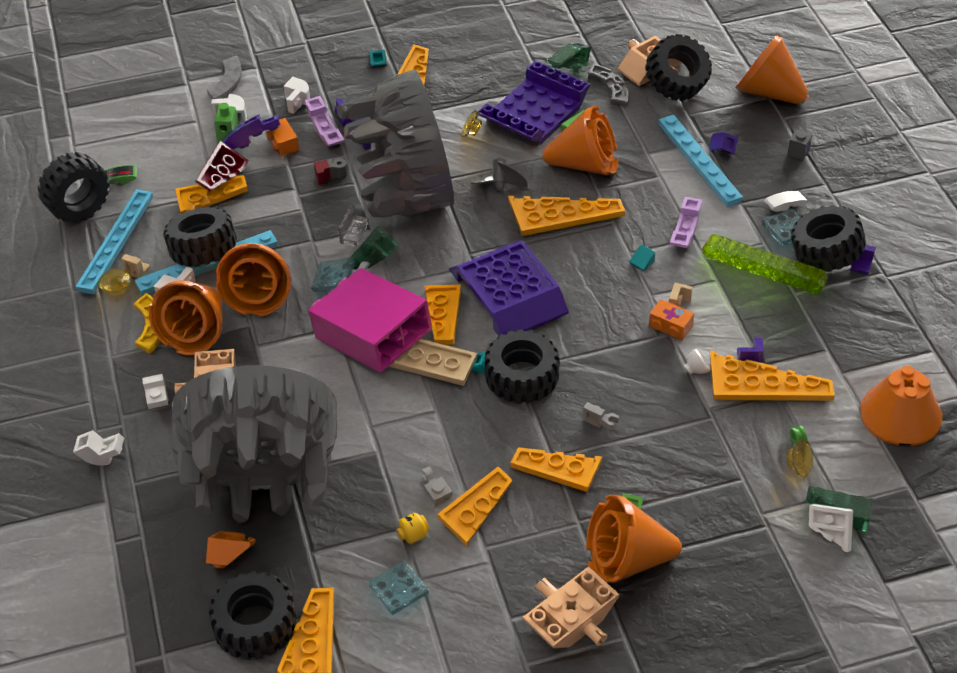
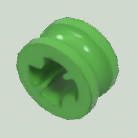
(797, 434)

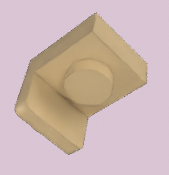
(134, 266)
(680, 293)

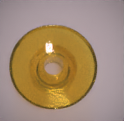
(471, 125)
(115, 281)
(800, 458)

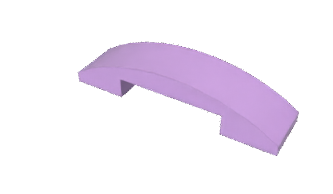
(322, 122)
(687, 222)

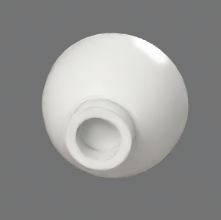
(696, 363)

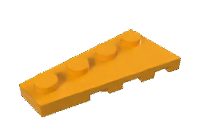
(416, 61)
(198, 197)
(444, 310)
(564, 469)
(472, 508)

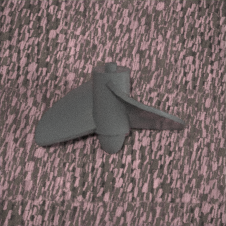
(501, 175)

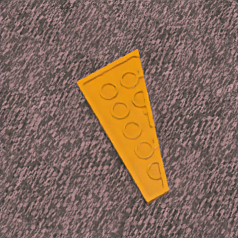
(560, 212)
(759, 381)
(312, 641)

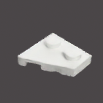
(833, 524)

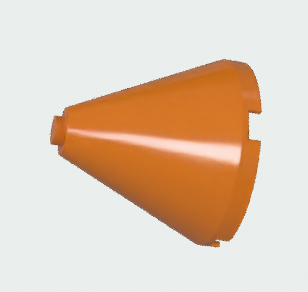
(775, 75)
(585, 145)
(253, 279)
(187, 316)
(627, 540)

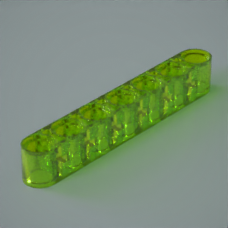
(765, 263)

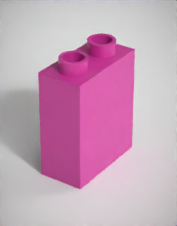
(370, 319)

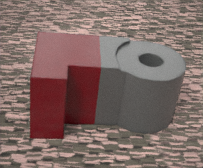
(330, 169)

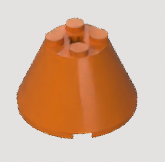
(902, 408)

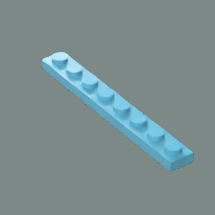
(700, 161)
(114, 241)
(146, 283)

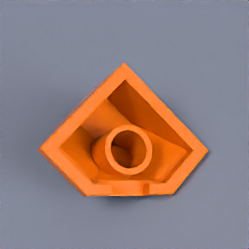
(226, 547)

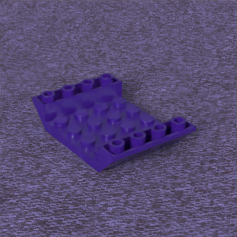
(538, 103)
(513, 288)

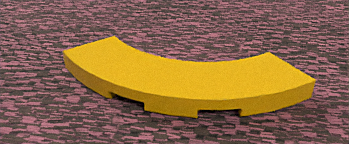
(148, 340)

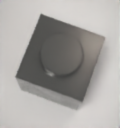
(799, 144)

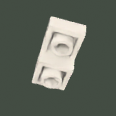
(784, 200)

